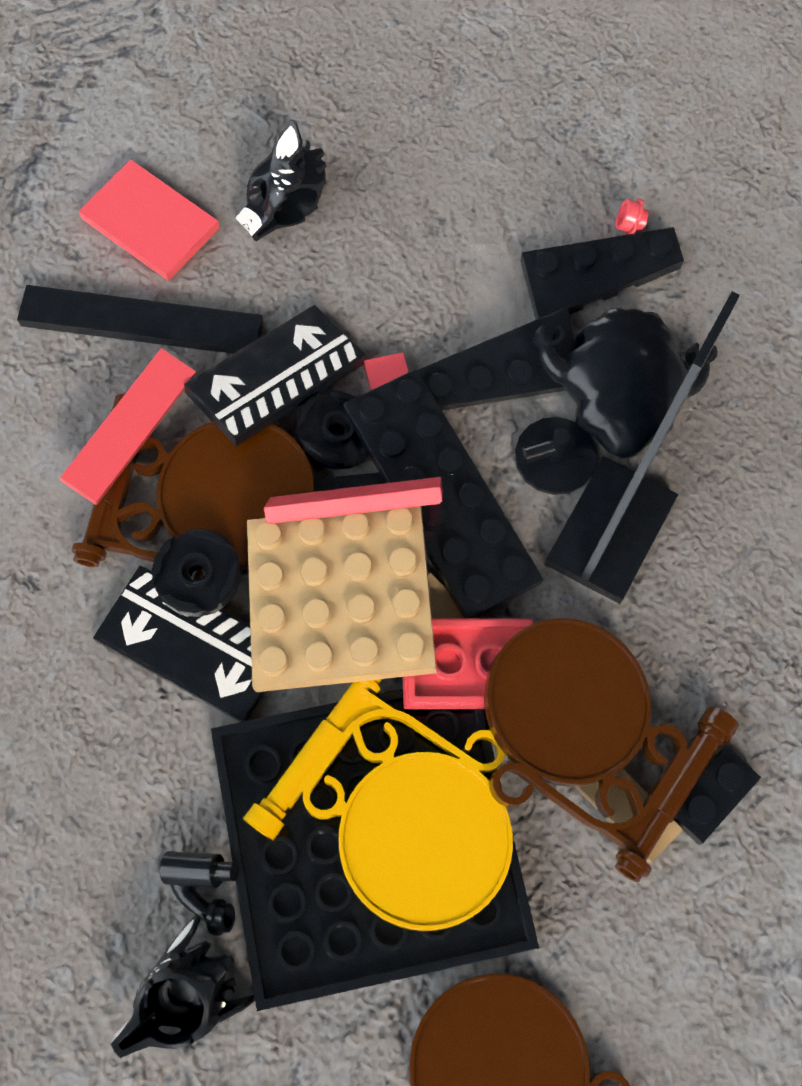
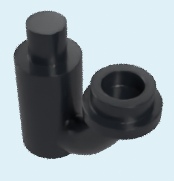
(192, 869)

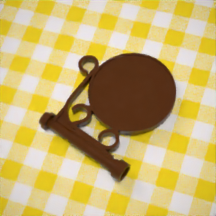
(200, 486)
(574, 713)
(500, 1035)

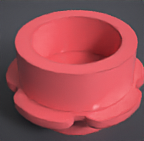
(631, 216)

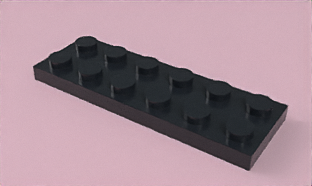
(466, 532)

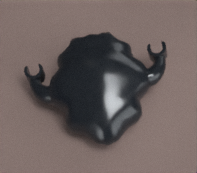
(621, 376)

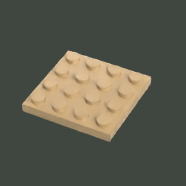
(339, 600)

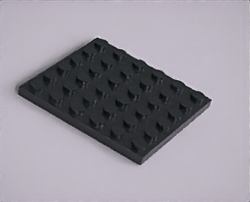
(296, 907)

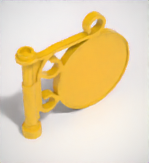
(417, 831)

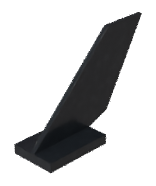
(623, 508)

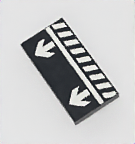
(274, 375)
(196, 654)

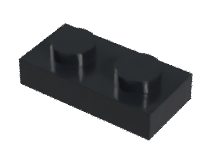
(715, 794)

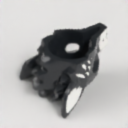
(286, 176)
(180, 998)

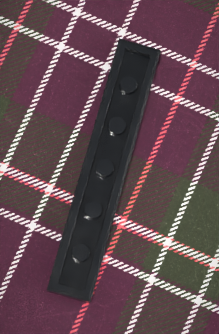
(138, 319)

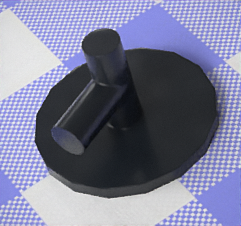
(555, 456)

